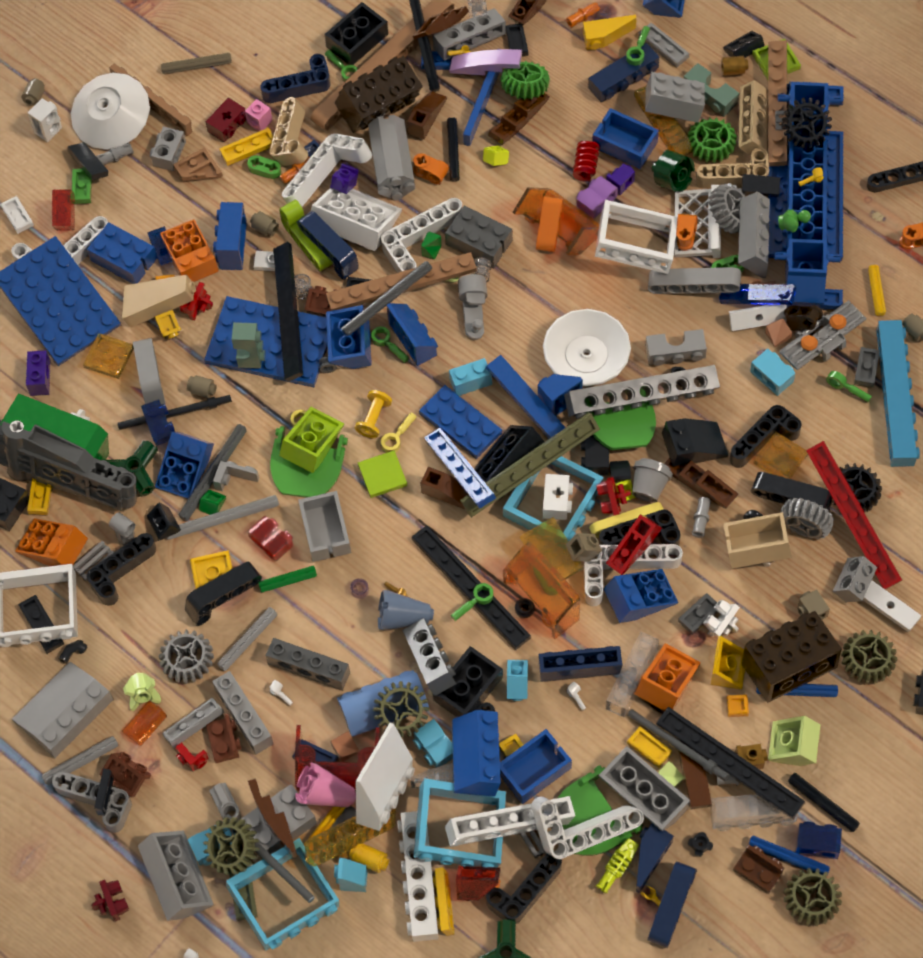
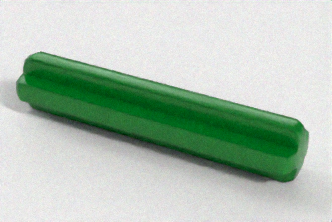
(287, 579)

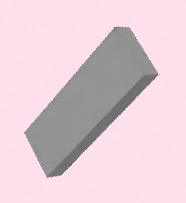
(665, 46)
(193, 722)

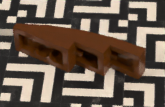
(440, 22)
(517, 118)
(703, 483)
(695, 782)
(276, 822)

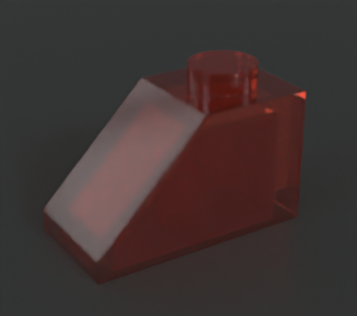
(476, 882)

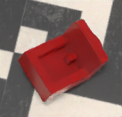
(185, 757)

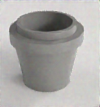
(650, 479)

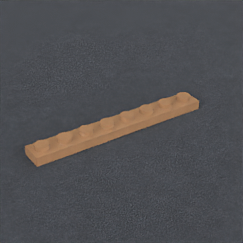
(777, 85)
(373, 289)

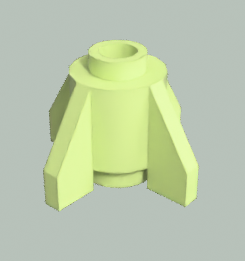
(141, 690)

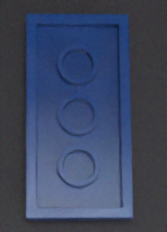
(460, 421)

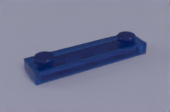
(761, 294)

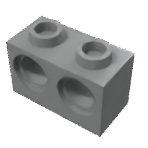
(171, 149)
(854, 579)

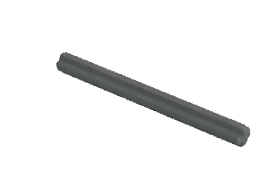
(386, 298)
(207, 480)

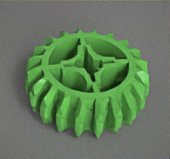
(525, 82)
(711, 146)

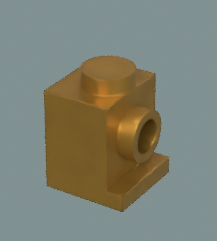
(761, 754)

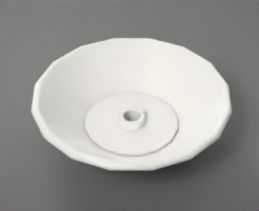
(117, 122)
(589, 333)

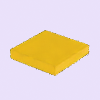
(210, 567)

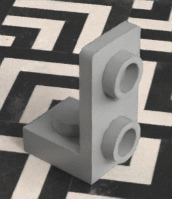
(229, 468)

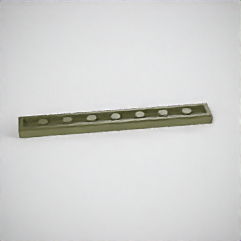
(536, 460)

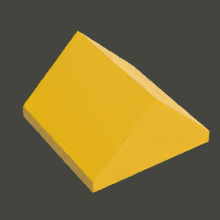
(728, 665)

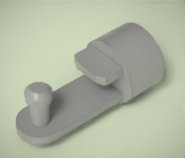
(473, 294)

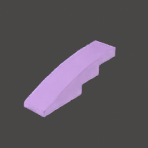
(488, 60)

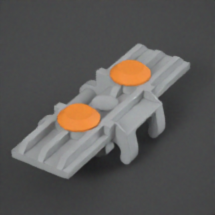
(835, 326)

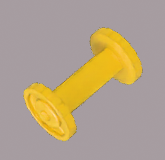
(379, 400)

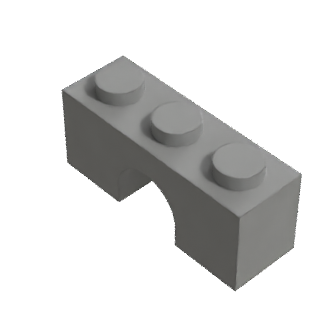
(661, 352)

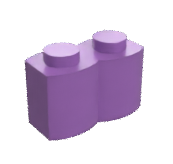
(594, 197)

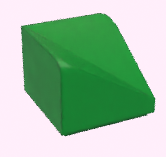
(431, 245)

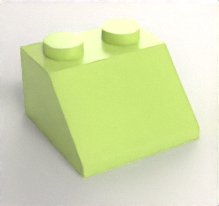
(794, 741)

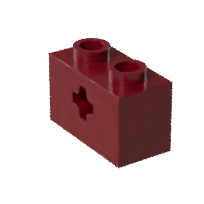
(226, 120)

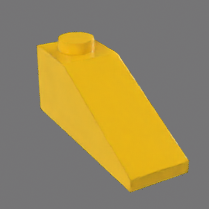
(605, 31)

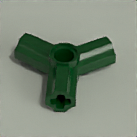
(140, 459)
(505, 941)

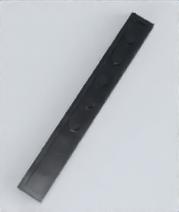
(288, 312)
(466, 582)
(731, 763)

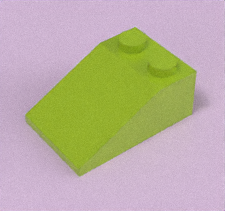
(310, 439)

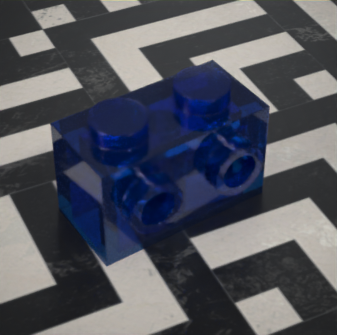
(159, 427)
(818, 840)

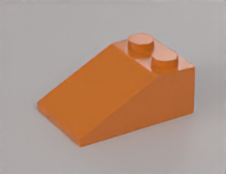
(667, 678)

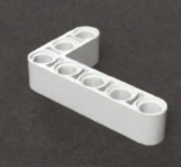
(321, 164)
(416, 233)
(76, 243)
(597, 565)
(582, 830)

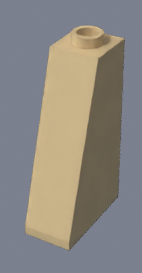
(155, 297)

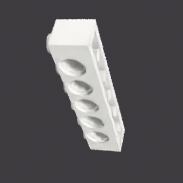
(501, 822)
(428, 928)

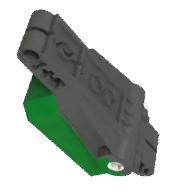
(62, 452)

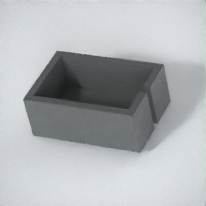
(478, 235)

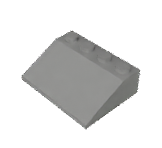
(63, 709)

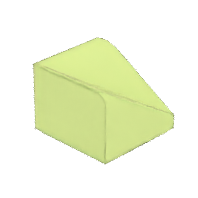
(671, 774)

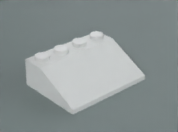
(357, 216)
(383, 779)

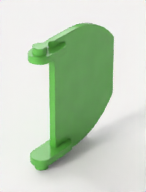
(625, 428)
(299, 482)
(588, 804)

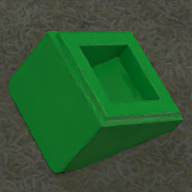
(211, 502)

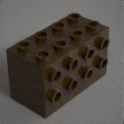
(378, 93)
(791, 656)

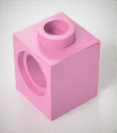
(258, 115)

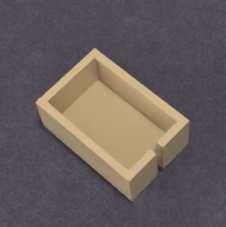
(757, 540)

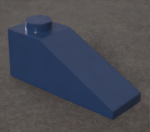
(652, 850)

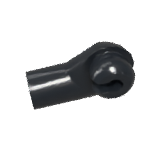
(77, 645)

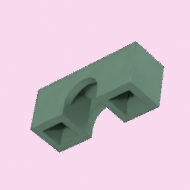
(721, 99)
(248, 344)

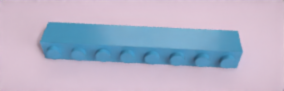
(896, 393)

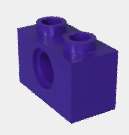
(38, 373)

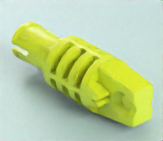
(617, 864)

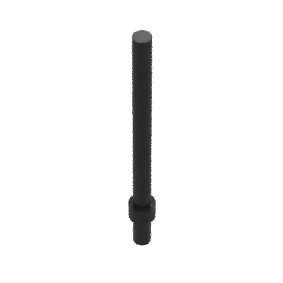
(211, 403)

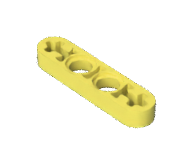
(598, 526)

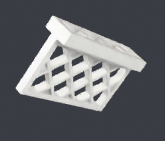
(713, 232)

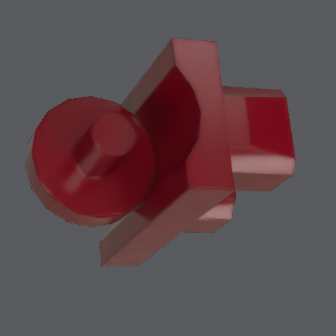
(116, 908)

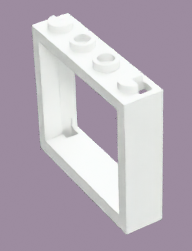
(632, 254)
(38, 577)

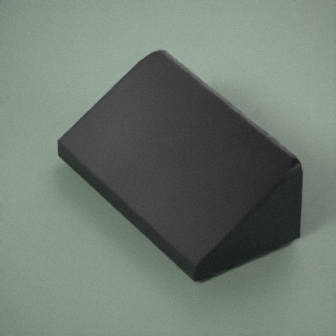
(744, 45)
(163, 521)

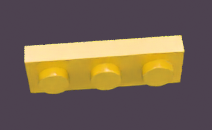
(247, 146)
(39, 498)
(443, 901)

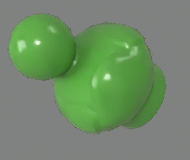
(790, 219)

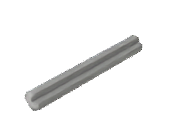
(247, 638)
(81, 759)

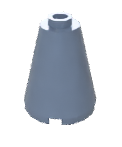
(401, 611)

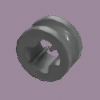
(325, 366)

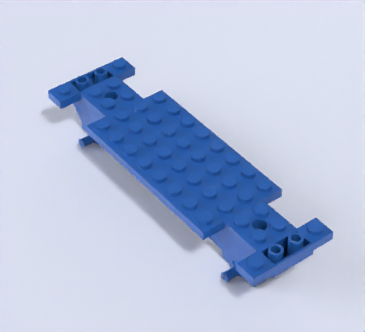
(821, 238)

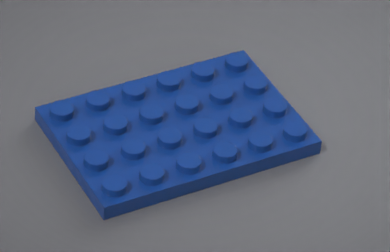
(57, 300)
(312, 338)

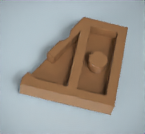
(197, 166)

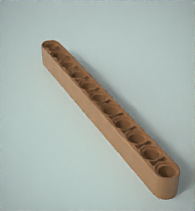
(399, 45)

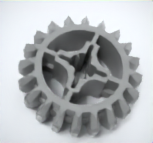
(726, 206)
(807, 518)
(178, 669)

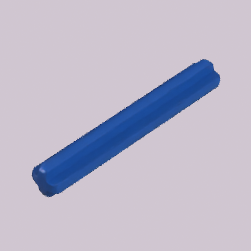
(822, 690)
(788, 855)

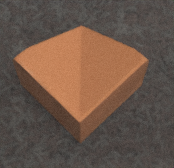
(778, 332)
(344, 746)

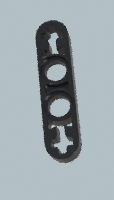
(900, 173)

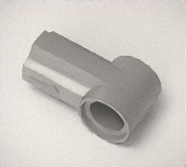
(123, 528)
(224, 800)

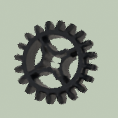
(809, 130)
(869, 493)

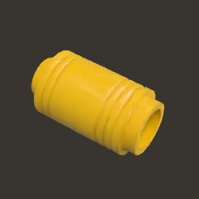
(369, 856)

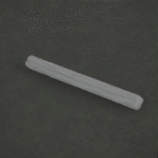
(226, 515)

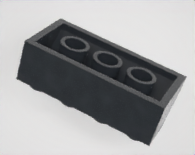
(509, 448)

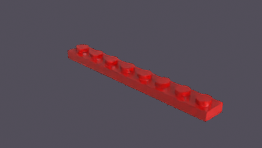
(854, 514)

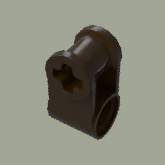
(802, 317)

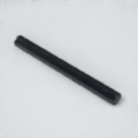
(425, 47)

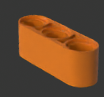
(549, 224)

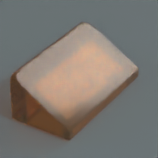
(144, 723)

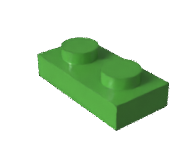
(81, 186)

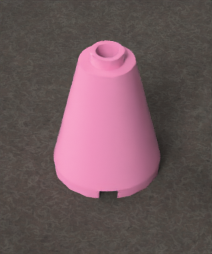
(323, 788)

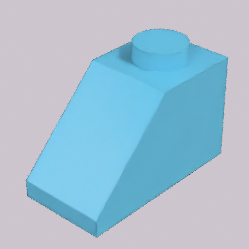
(517, 679)

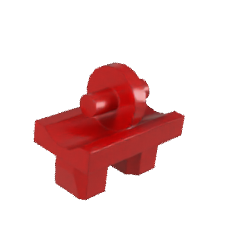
(200, 302)
(613, 504)

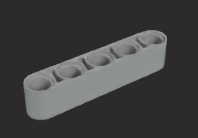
(695, 281)

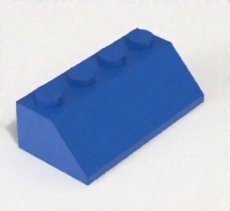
(476, 753)

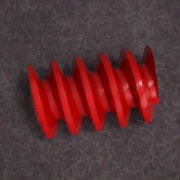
(585, 160)

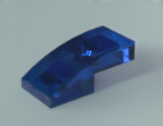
(160, 248)

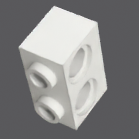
(45, 120)

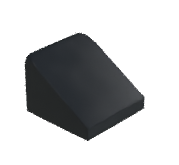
(620, 470)

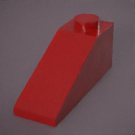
(633, 544)

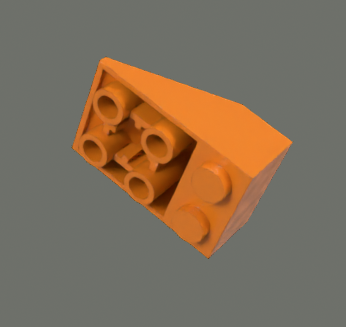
(189, 251)
(52, 543)

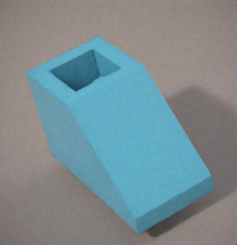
(351, 875)

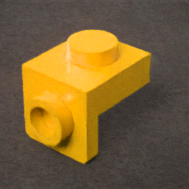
(168, 324)

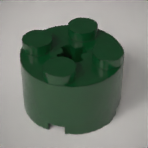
(673, 171)

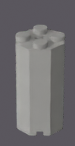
(391, 157)

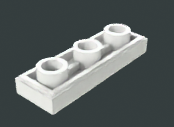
(747, 318)
(900, 612)

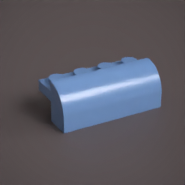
(359, 704)

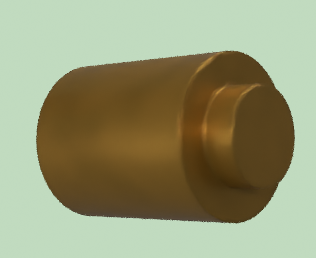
(734, 65)

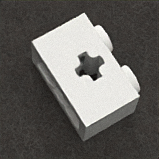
(557, 486)

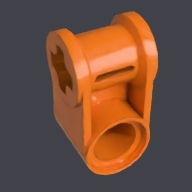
(431, 169)
(686, 231)
(912, 234)

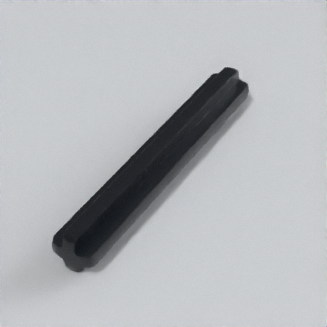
(453, 149)
(824, 802)

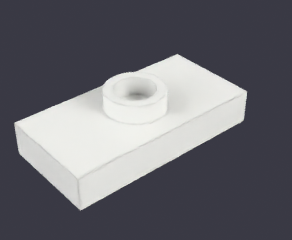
(17, 214)
(264, 261)

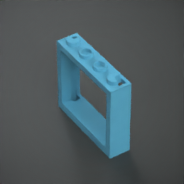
(512, 513)
(448, 856)
(260, 869)

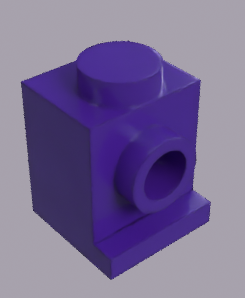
(621, 177)
(344, 179)

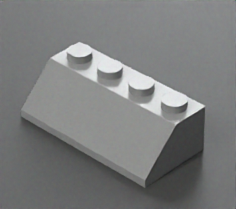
(754, 233)
(645, 789)
(175, 874)

